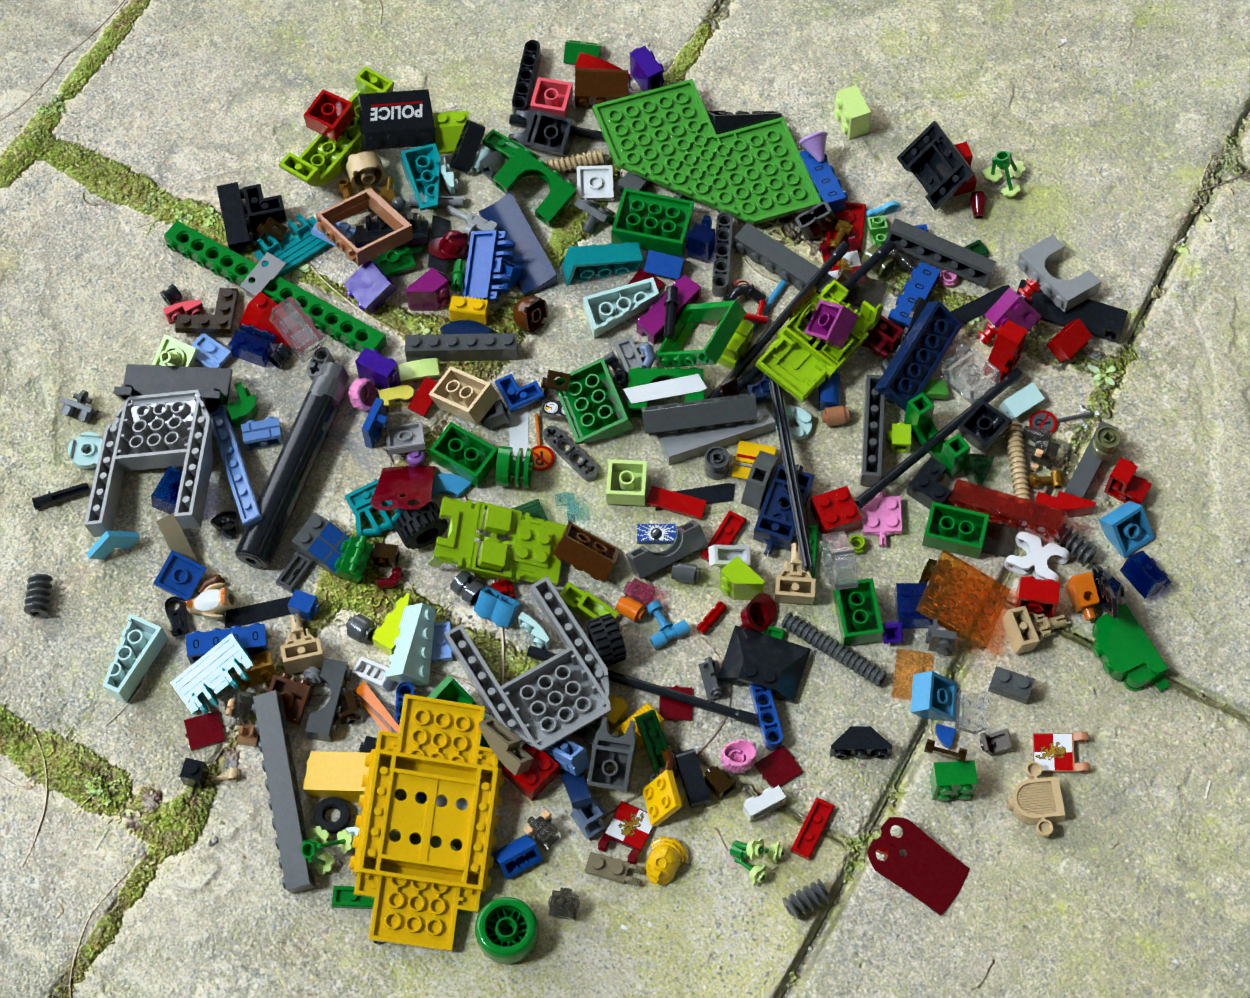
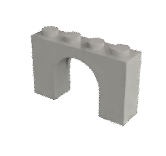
(1063, 293)

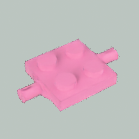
(882, 517)

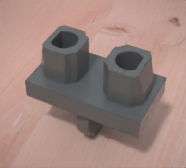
(70, 406)

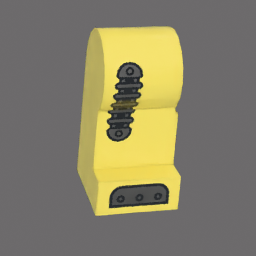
(396, 396)

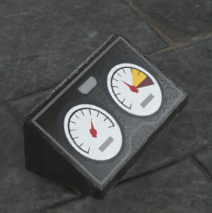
(552, 410)

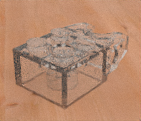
(968, 372)

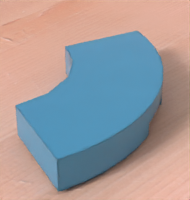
(449, 484)

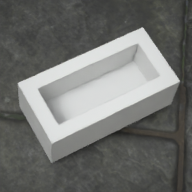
(722, 554)
(768, 801)

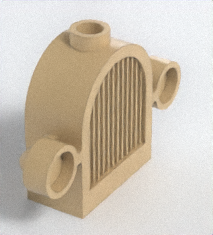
(1037, 800)

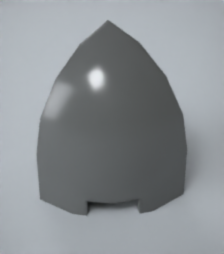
(492, 164)

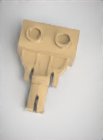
(794, 584)
(1027, 628)
(301, 650)

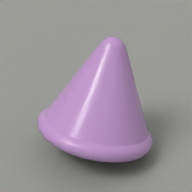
(815, 144)

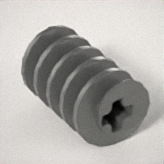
(1077, 546)
(36, 595)
(806, 899)

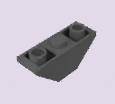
(759, 479)

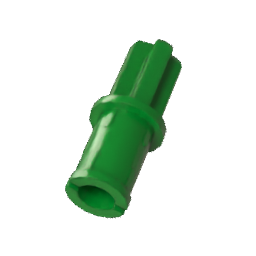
(458, 275)

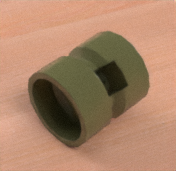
(884, 266)
(1106, 442)

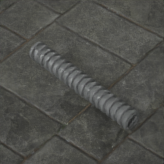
(833, 649)

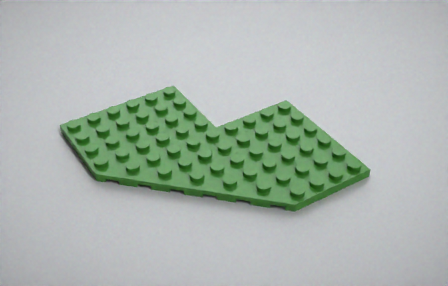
(672, 142)

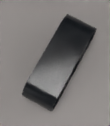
(467, 146)
(692, 778)

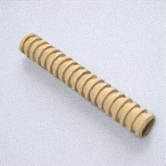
(572, 162)
(1017, 461)

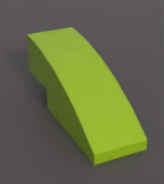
(584, 603)

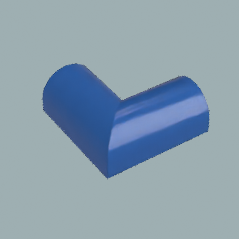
(516, 397)

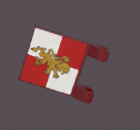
(850, 261)
(628, 827)

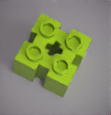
(737, 345)

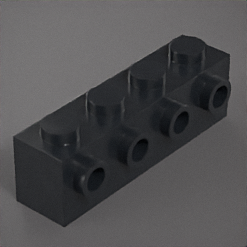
(234, 217)

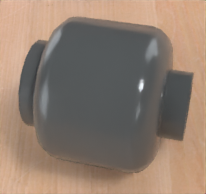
(360, 628)

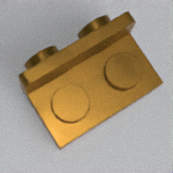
(260, 672)

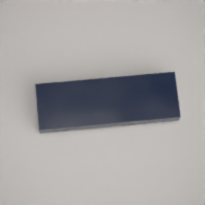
(576, 789)

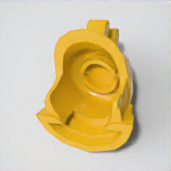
(665, 860)

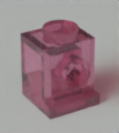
(644, 596)

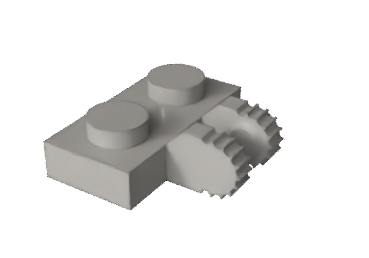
(629, 353)

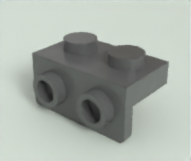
(940, 640)

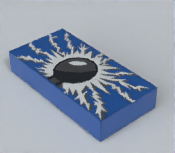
(656, 533)

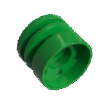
(514, 467)

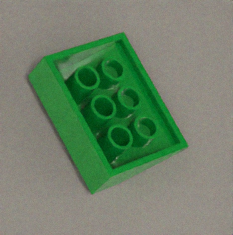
(653, 221)
(594, 403)

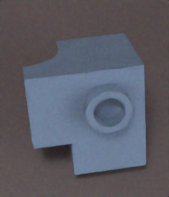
(590, 818)

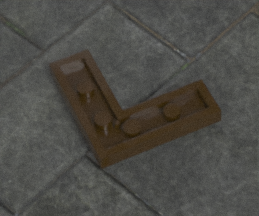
(218, 323)

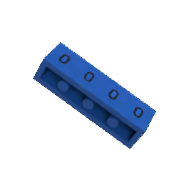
(825, 182)
(921, 285)
(252, 638)

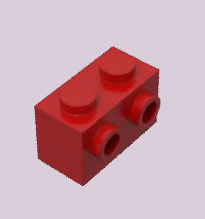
(1069, 340)

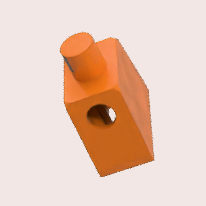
(1083, 594)

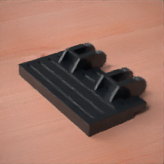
(375, 231)

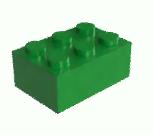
(464, 454)
(955, 530)
(858, 614)

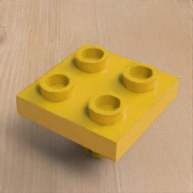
(662, 798)

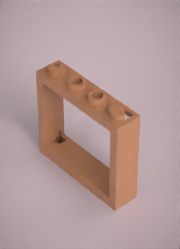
(354, 204)

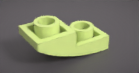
(419, 369)

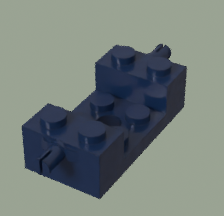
(776, 523)

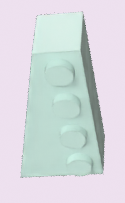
(619, 304)
(413, 646)
(133, 657)

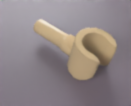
(233, 775)

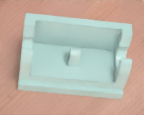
(1021, 401)

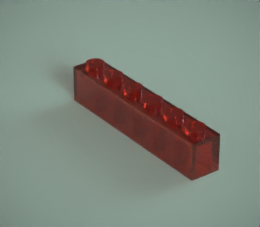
(1010, 509)

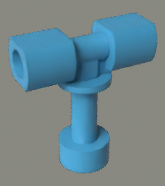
(667, 630)

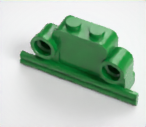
(1128, 652)

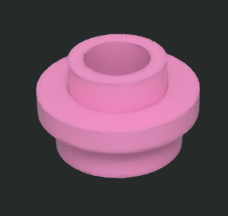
(946, 274)

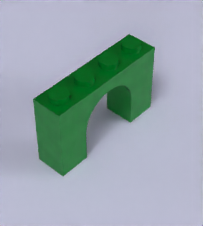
(524, 164)
(640, 376)
(949, 453)

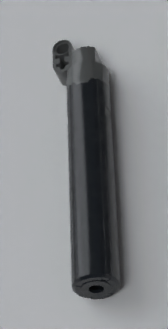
(295, 459)

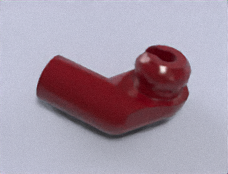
(392, 581)

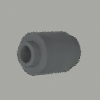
(685, 573)

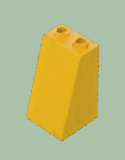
(335, 775)

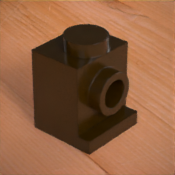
(385, 555)
(719, 781)

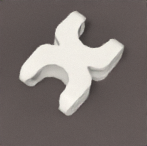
(1036, 557)

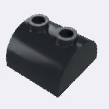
(984, 426)

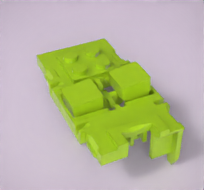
(799, 365)
(530, 543)

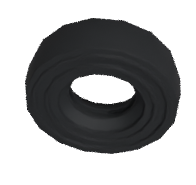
(324, 806)

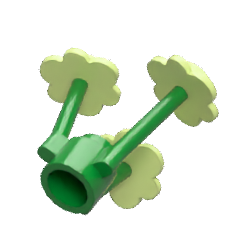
(1012, 169)
(317, 841)

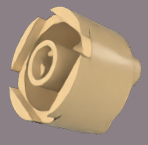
(365, 169)

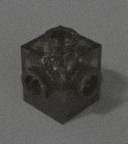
(564, 904)

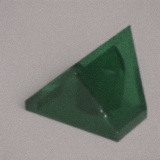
(978, 467)

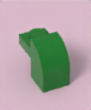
(244, 408)

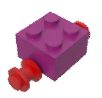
(1012, 308)

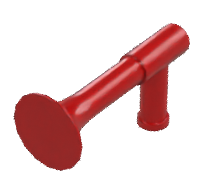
(758, 317)

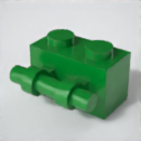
(353, 558)

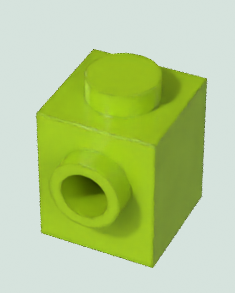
(899, 438)

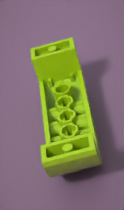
(328, 158)

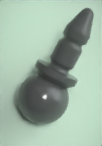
(398, 204)

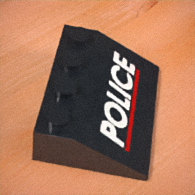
(396, 119)

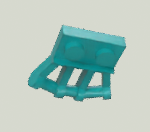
(360, 504)

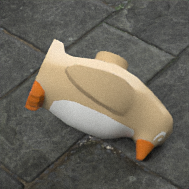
(212, 602)

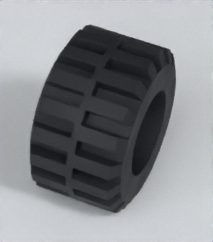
(420, 526)
(606, 639)

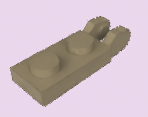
(613, 869)

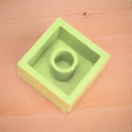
(852, 112)
(626, 482)

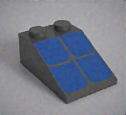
(320, 542)

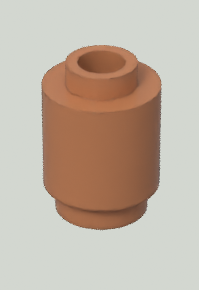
(835, 415)

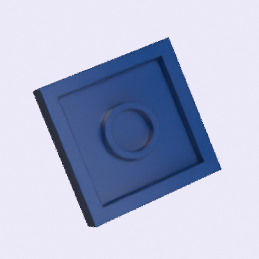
(374, 423)
(179, 576)

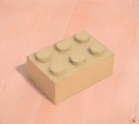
(464, 395)

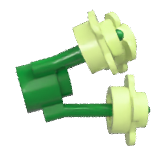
(754, 850)

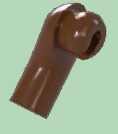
(209, 581)
(669, 761)

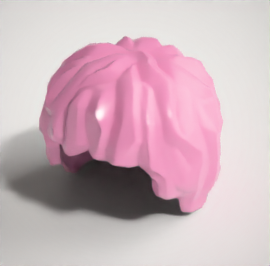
(362, 394)
(738, 756)

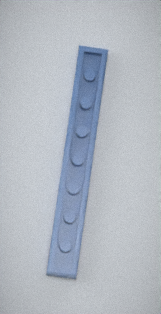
(235, 467)

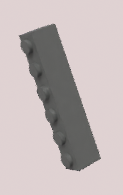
(940, 252)
(777, 258)
(462, 347)
(699, 413)
(872, 433)

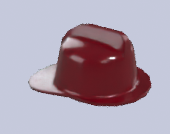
(450, 246)
(759, 613)

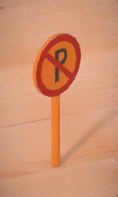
(543, 455)

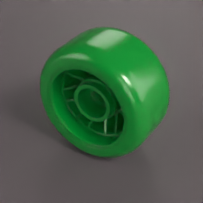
(502, 915)

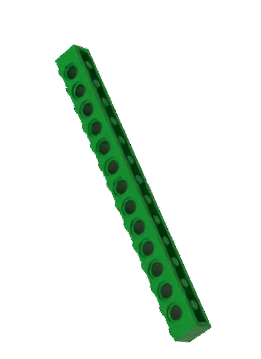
(283, 289)

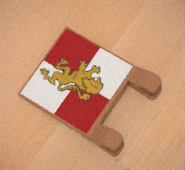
(1056, 752)

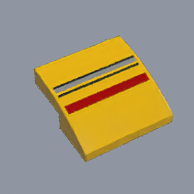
(745, 457)

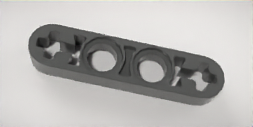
(568, 455)

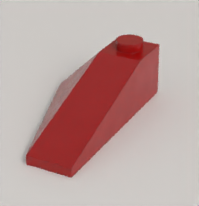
(258, 314)

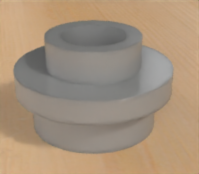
(313, 675)

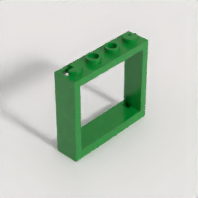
(727, 311)

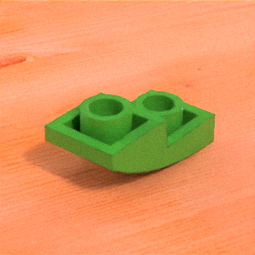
(877, 229)
(936, 389)

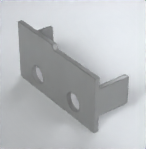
(262, 275)

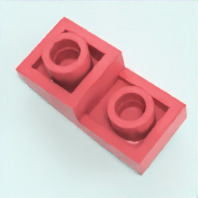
(191, 307)

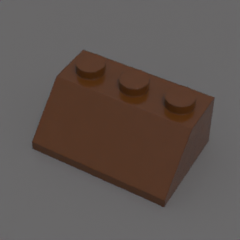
(599, 86)
(586, 552)

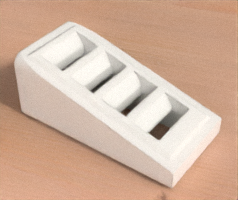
(381, 682)

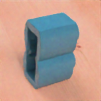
(496, 607)

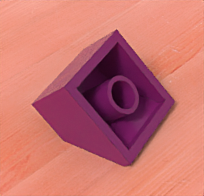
(428, 292)
(831, 323)

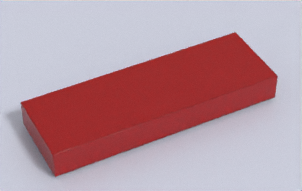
(676, 502)
(726, 532)
(812, 828)

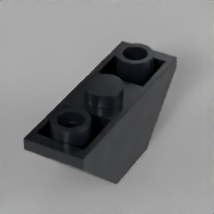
(860, 742)

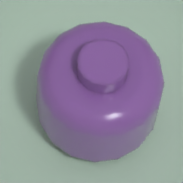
(416, 458)

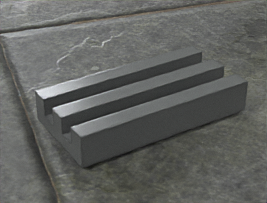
(291, 588)

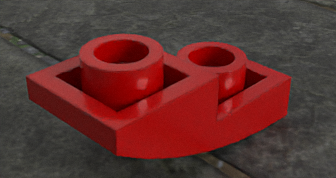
(421, 401)

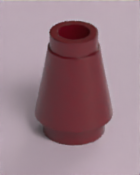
(978, 203)

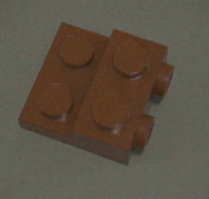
(295, 695)

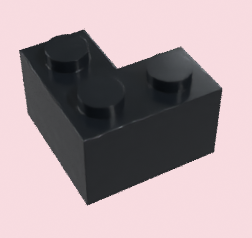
(261, 208)
(926, 484)

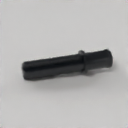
(670, 311)
(51, 498)

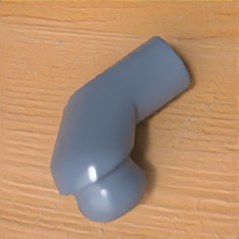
(649, 353)

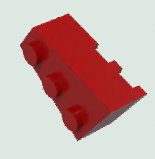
(1007, 347)

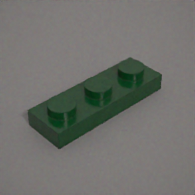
(652, 738)

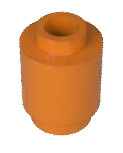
(630, 608)

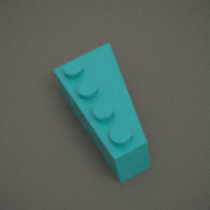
(600, 261)

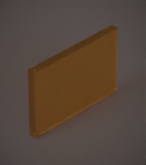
(906, 665)

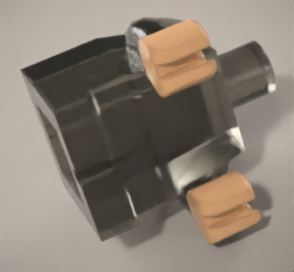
(1042, 454)
(243, 706)
(543, 830)

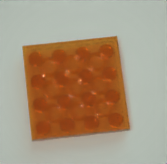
(963, 599)

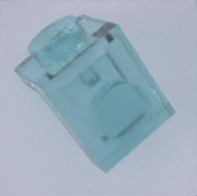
(568, 499)

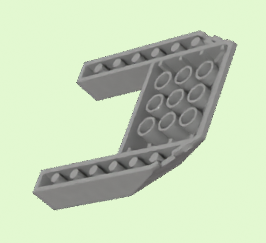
(151, 435)
(550, 697)

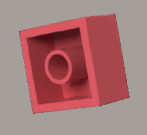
(552, 96)

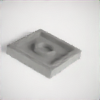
(405, 438)

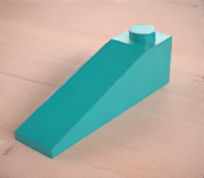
(422, 173)

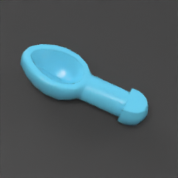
(887, 208)

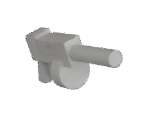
(473, 221)

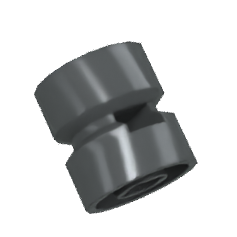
(716, 463)
(465, 585)

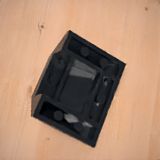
(936, 164)
(764, 663)

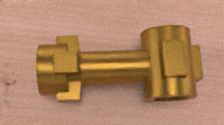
(345, 188)
(843, 227)
(1056, 479)

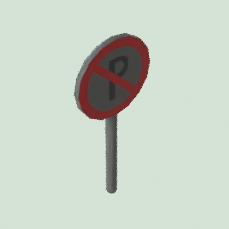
(1046, 420)

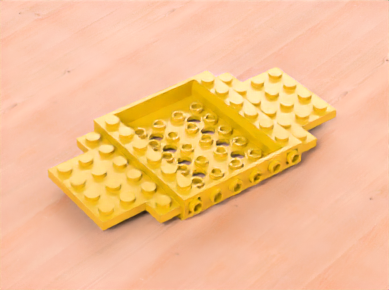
(422, 885)

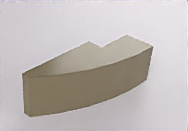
(175, 536)
(506, 746)

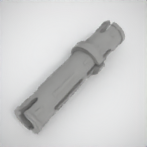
(443, 201)

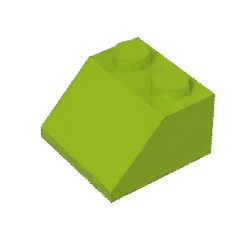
(448, 130)
(740, 581)

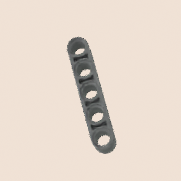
(722, 261)
(1086, 469)

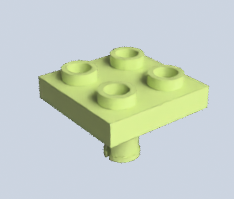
(175, 353)

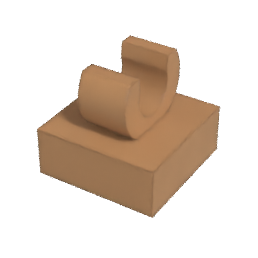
(248, 735)

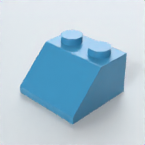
(1127, 528)
(933, 696)

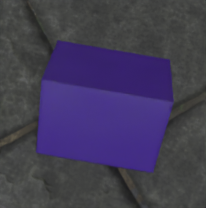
(892, 632)

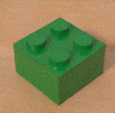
(953, 780)

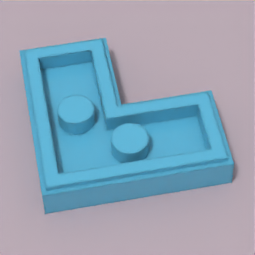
(112, 540)

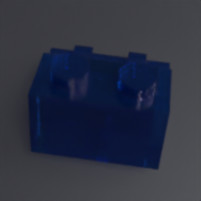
(701, 240)
(252, 348)
(1144, 574)

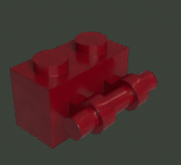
(886, 335)

